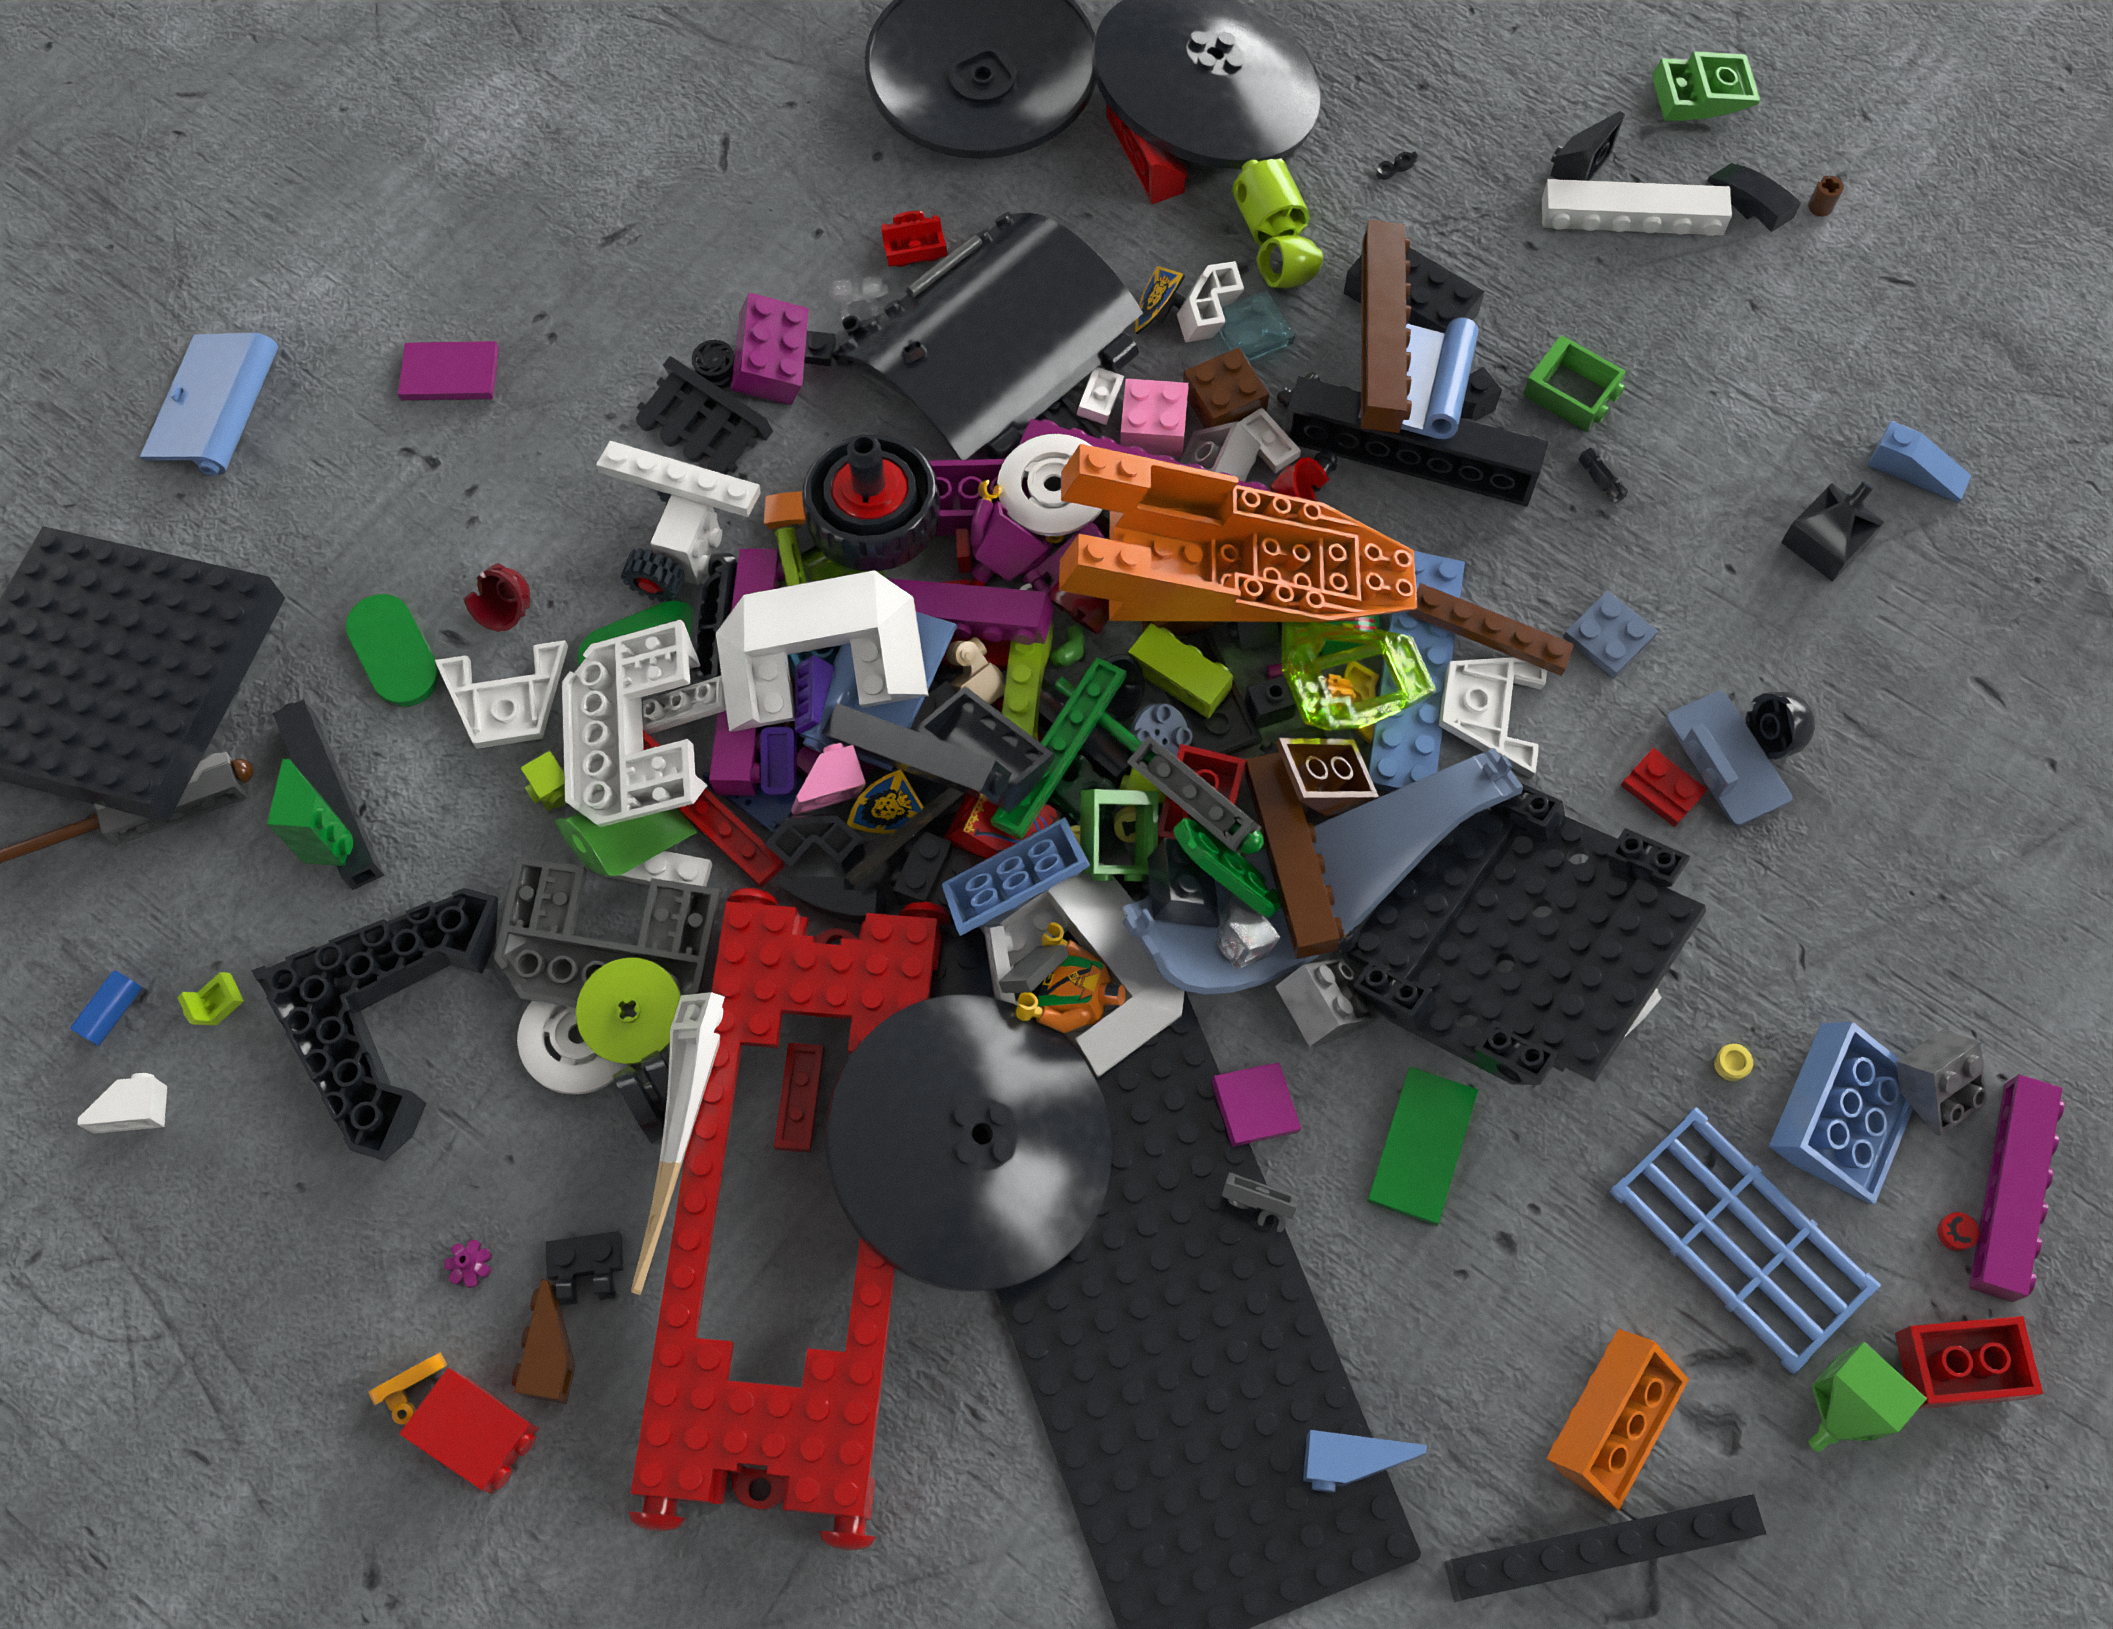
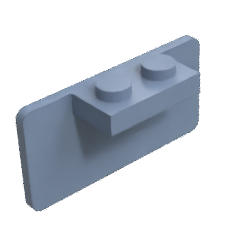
(1729, 758)

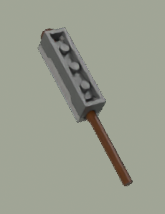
(213, 785)

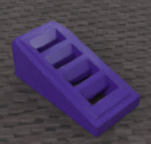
(811, 691)

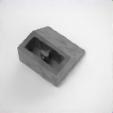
(1324, 1001)
(1943, 1080)

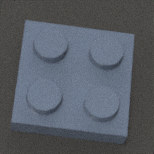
(1610, 634)

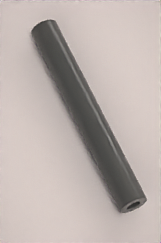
(944, 266)

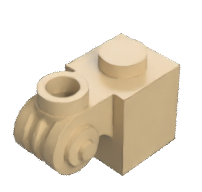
(977, 673)

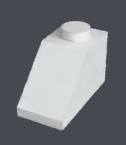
(127, 1106)

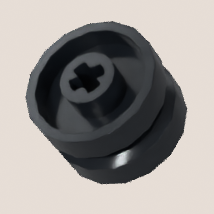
(647, 1098)

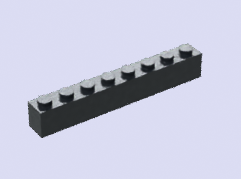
(1604, 1548)

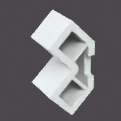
(1202, 310)

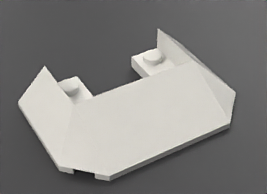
(812, 616)
(604, 751)
(1096, 922)

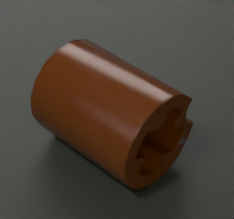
(1825, 195)

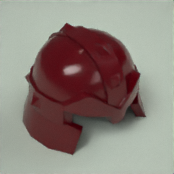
(501, 599)

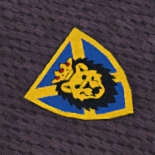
(1159, 297)
(885, 804)

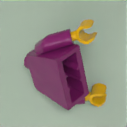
(1003, 544)

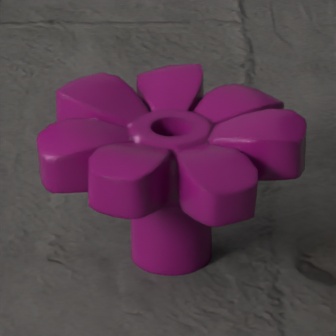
(468, 1263)

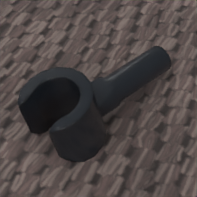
(852, 321)

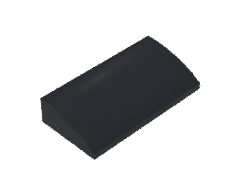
(979, 727)

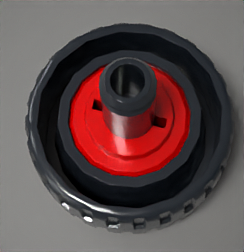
(871, 502)

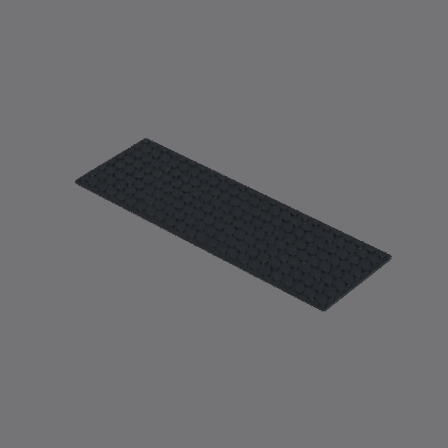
(1183, 1349)

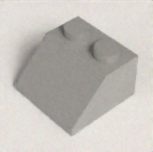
(1223, 449)

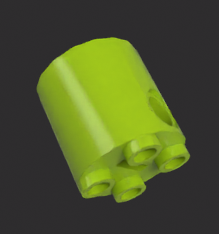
(1269, 200)

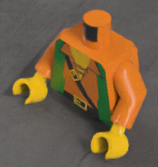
(1073, 992)

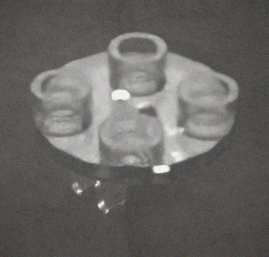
(847, 292)

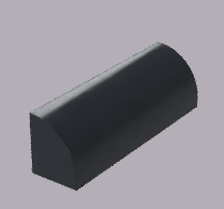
(1100, 748)

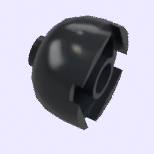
(1781, 723)

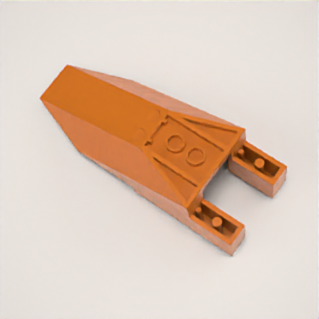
(1222, 551)

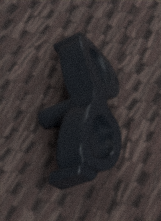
(1402, 162)

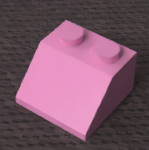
(831, 780)

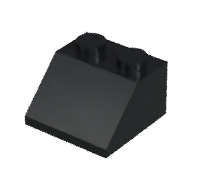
(1180, 887)

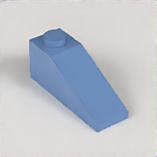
(1919, 461)
(1344, 1458)

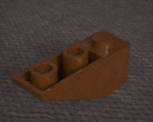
(547, 1357)

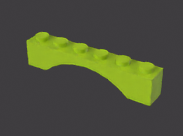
(1024, 683)

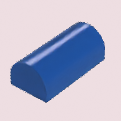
(106, 1008)

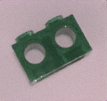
(1068, 794)

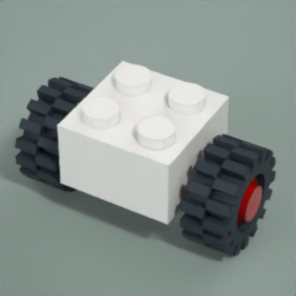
(680, 550)

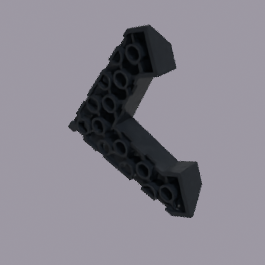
(326, 987)

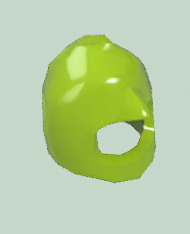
(1300, 261)

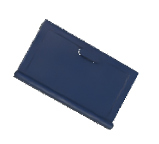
(763, 808)

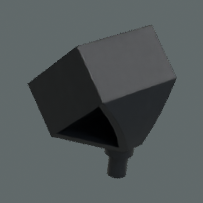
(1833, 530)

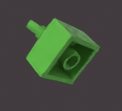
(1861, 1398)

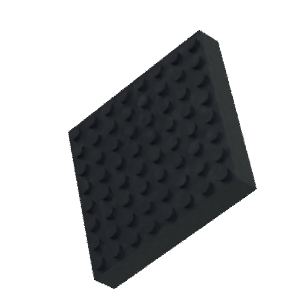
(121, 668)

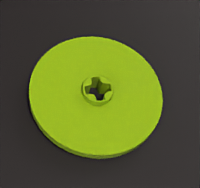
(601, 1012)

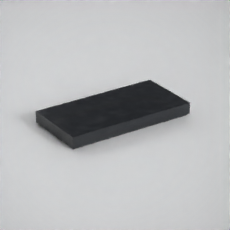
(1231, 724)

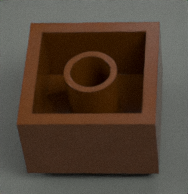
(1225, 389)

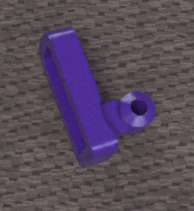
(778, 761)

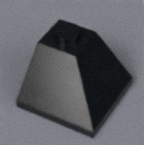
(1587, 150)

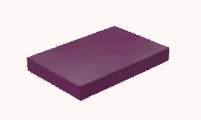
(448, 370)

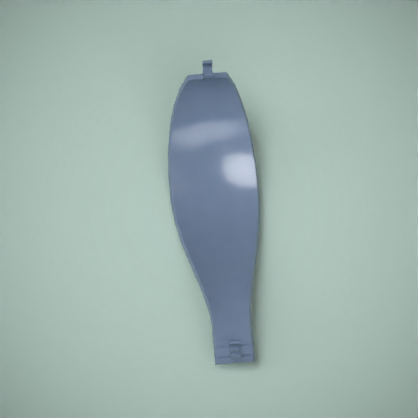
(1363, 859)

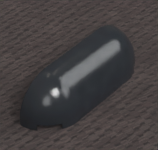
(711, 609)

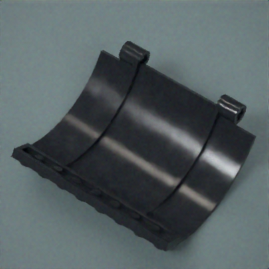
(1002, 333)

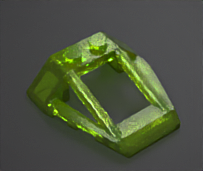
(1314, 701)

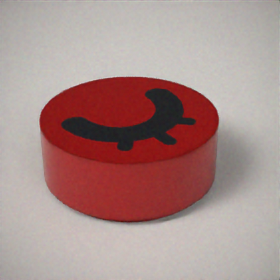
(1958, 1231)

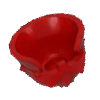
(1299, 478)

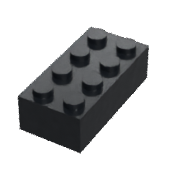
(1434, 296)

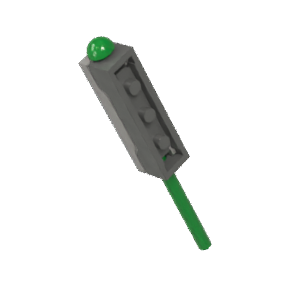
(1183, 786)

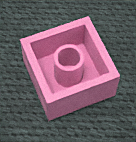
(1154, 416)

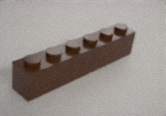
(1293, 858)

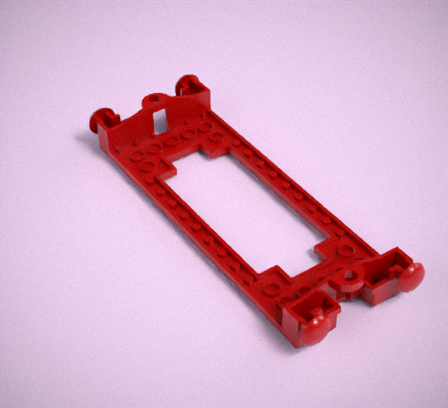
(693, 1417)

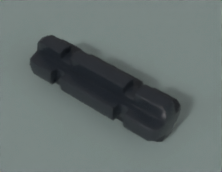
(1603, 475)

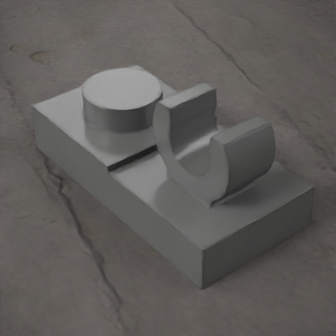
(1272, 1201)

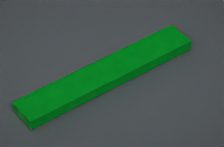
(1065, 741)

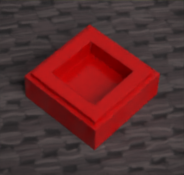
(963, 550)

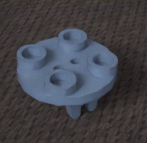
(1168, 725)

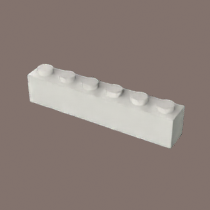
(1636, 207)

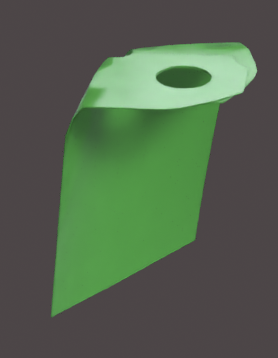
(625, 844)

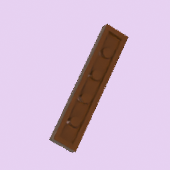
(1492, 629)

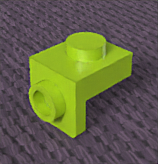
(211, 1002)

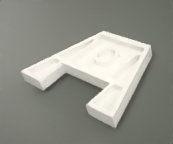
(1479, 703)
(505, 708)

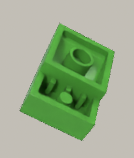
(1704, 86)

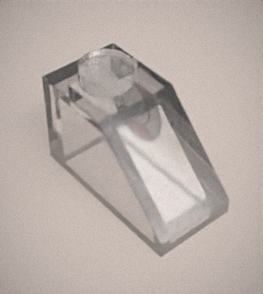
(1244, 933)

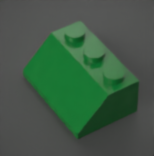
(307, 821)

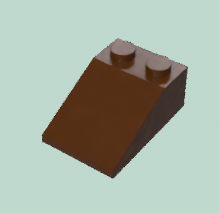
(1327, 774)

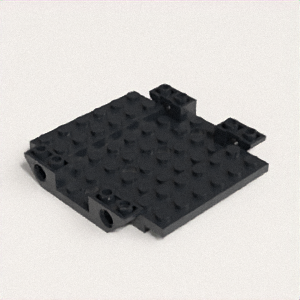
(1575, 972)

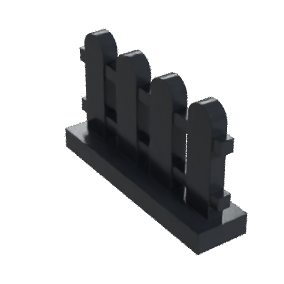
(695, 404)

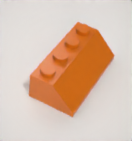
(1618, 1418)

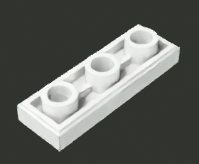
(683, 705)

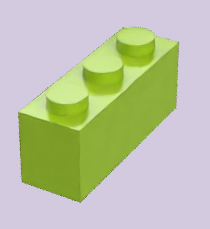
(1181, 670)

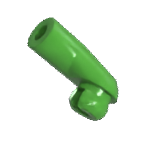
(1072, 650)

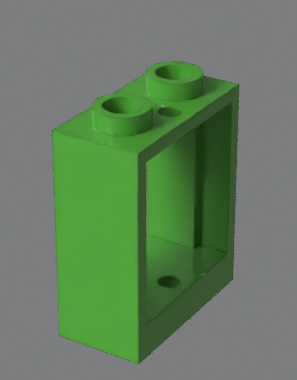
(1587, 365)
(1145, 831)

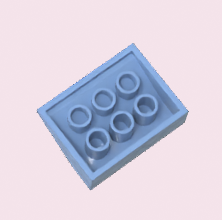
(1014, 876)
(1844, 1112)

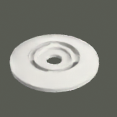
(1044, 511)
(579, 1067)

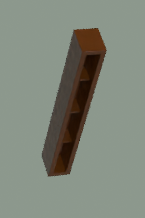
(1384, 327)

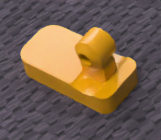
(393, 1389)

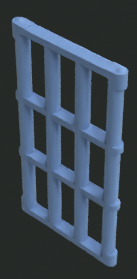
(1757, 1276)

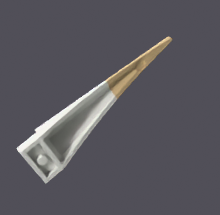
(690, 1064)

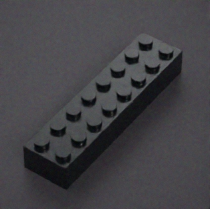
(1474, 459)

